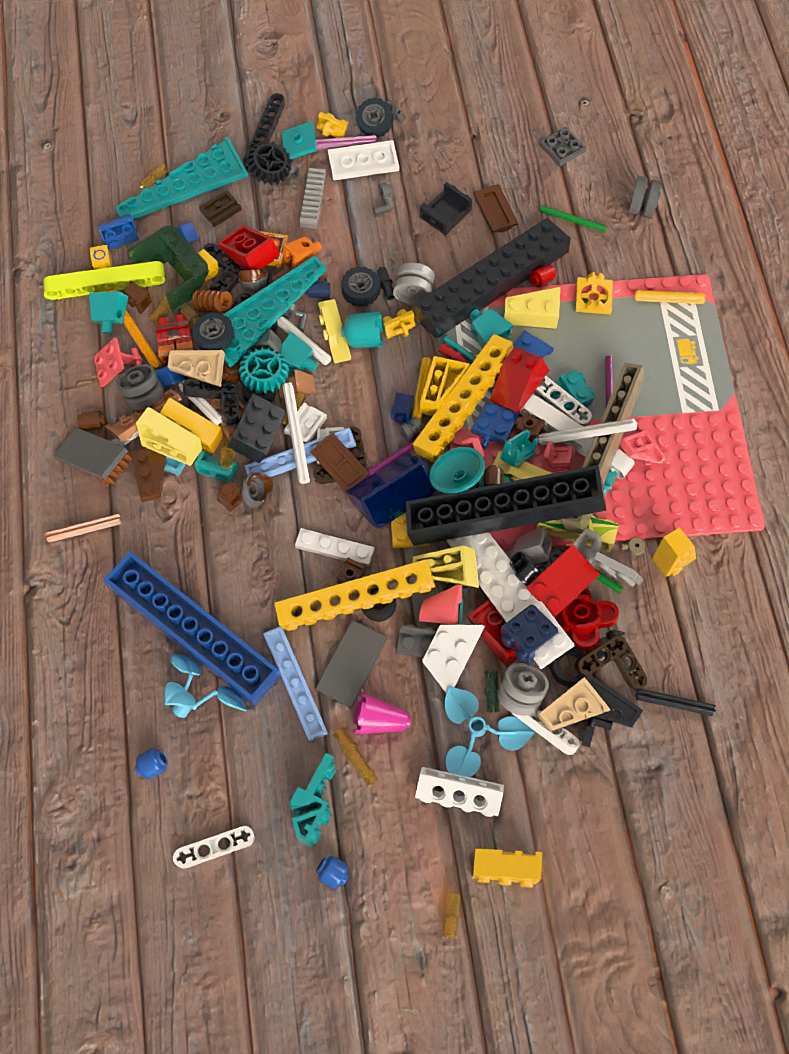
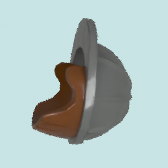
(253, 279)
(256, 489)

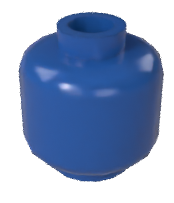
(151, 763)
(332, 872)

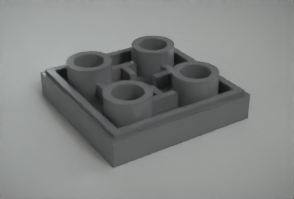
(562, 146)

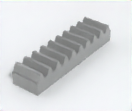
(313, 198)

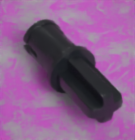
(386, 283)

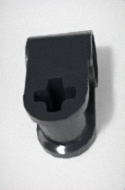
(523, 567)

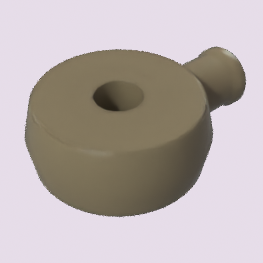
(631, 546)

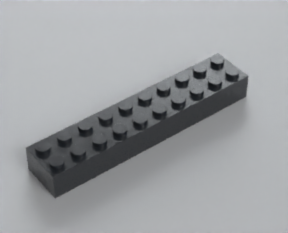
(490, 278)
(506, 505)

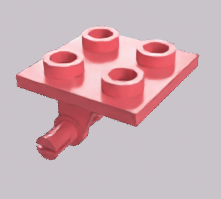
(110, 361)

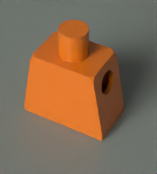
(299, 251)

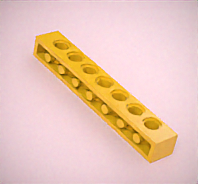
(483, 374)
(286, 608)

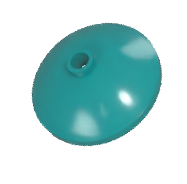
(457, 470)

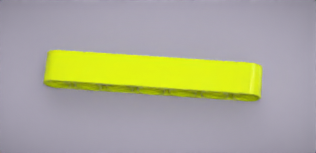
(103, 279)

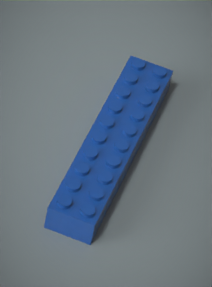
(192, 628)

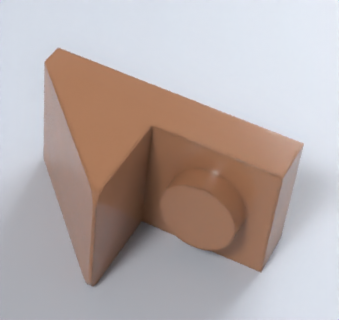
(301, 382)

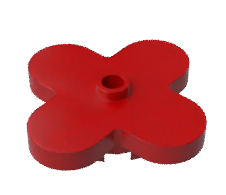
(584, 619)

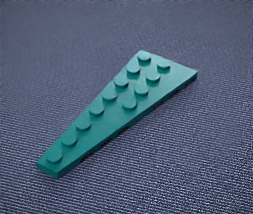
(206, 172)
(265, 307)

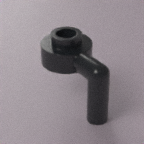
(587, 734)

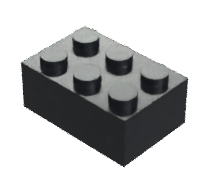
(256, 428)

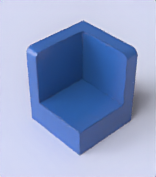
(188, 232)
(168, 377)

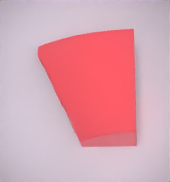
(442, 606)

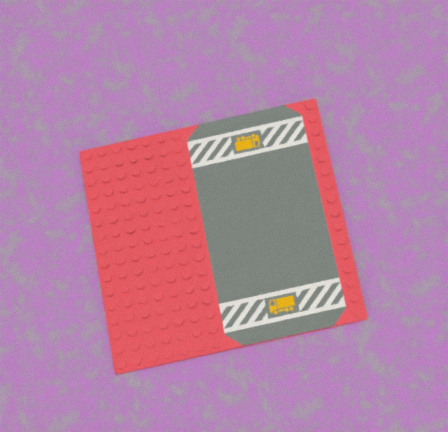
(682, 405)

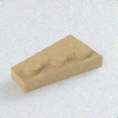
(198, 364)
(573, 706)

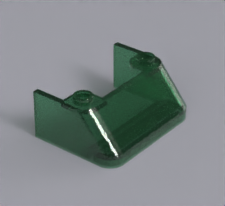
(171, 247)

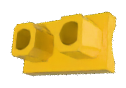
(331, 125)
(400, 324)

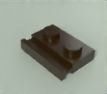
(220, 208)

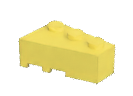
(534, 309)
(167, 437)
(453, 565)

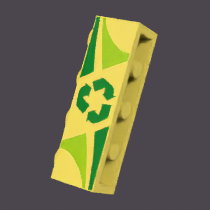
(604, 528)

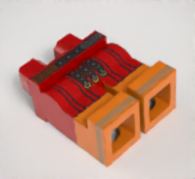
(173, 333)

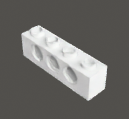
(470, 786)

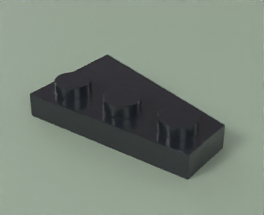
(622, 710)

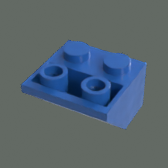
(118, 231)

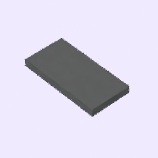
(90, 453)
(351, 664)

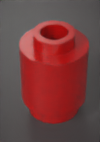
(542, 275)

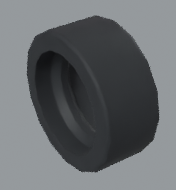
(562, 679)

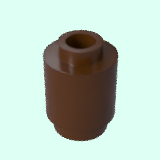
(91, 420)
(493, 475)

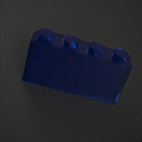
(385, 493)

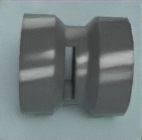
(411, 429)

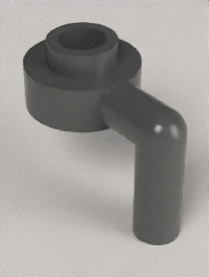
(397, 113)
(385, 193)
(293, 312)

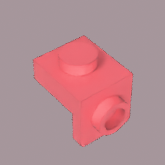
(559, 455)

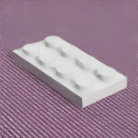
(363, 160)

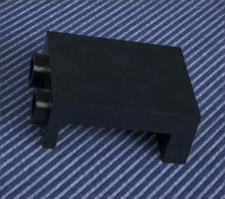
(446, 209)

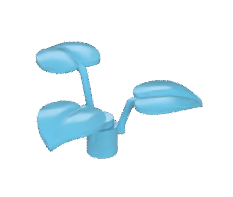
(183, 701)
(459, 707)

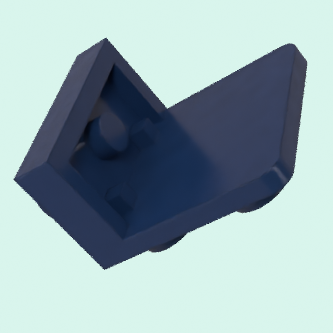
(527, 633)

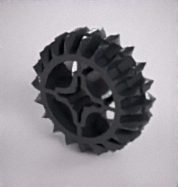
(279, 162)

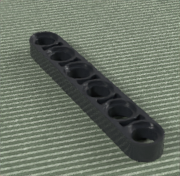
(266, 119)

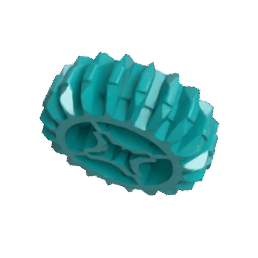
(262, 375)

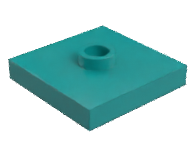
(300, 140)

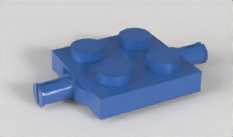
(494, 424)

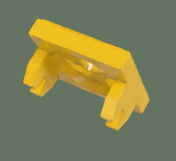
(594, 306)

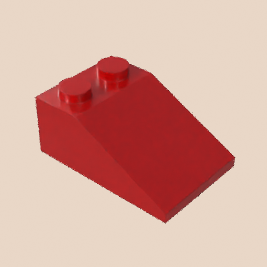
(249, 248)
(518, 379)
(563, 580)
(491, 634)

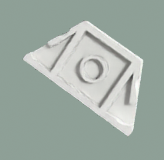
(450, 652)

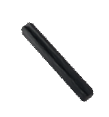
(675, 702)

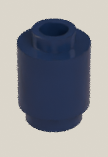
(319, 289)

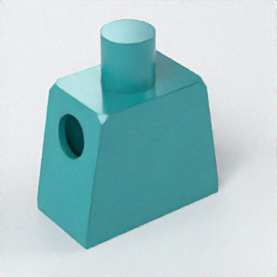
(108, 309)
(487, 324)
(298, 354)

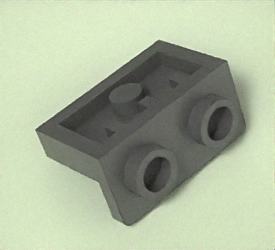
(414, 640)

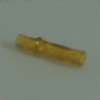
(350, 749)

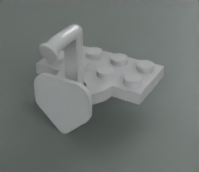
(608, 565)

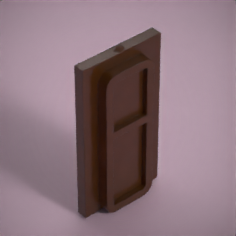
(496, 208)
(339, 462)

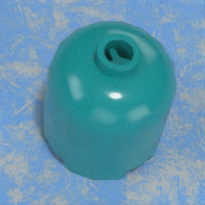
(363, 330)

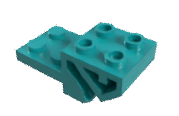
(309, 803)

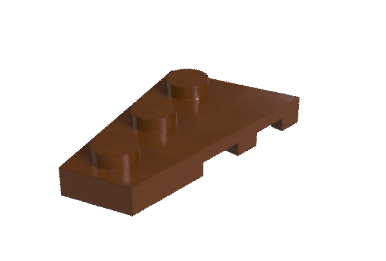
(149, 473)

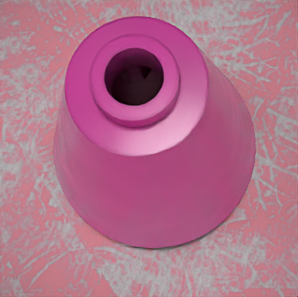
(378, 716)

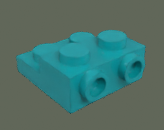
(574, 385)

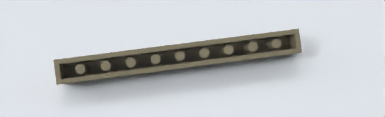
(605, 447)

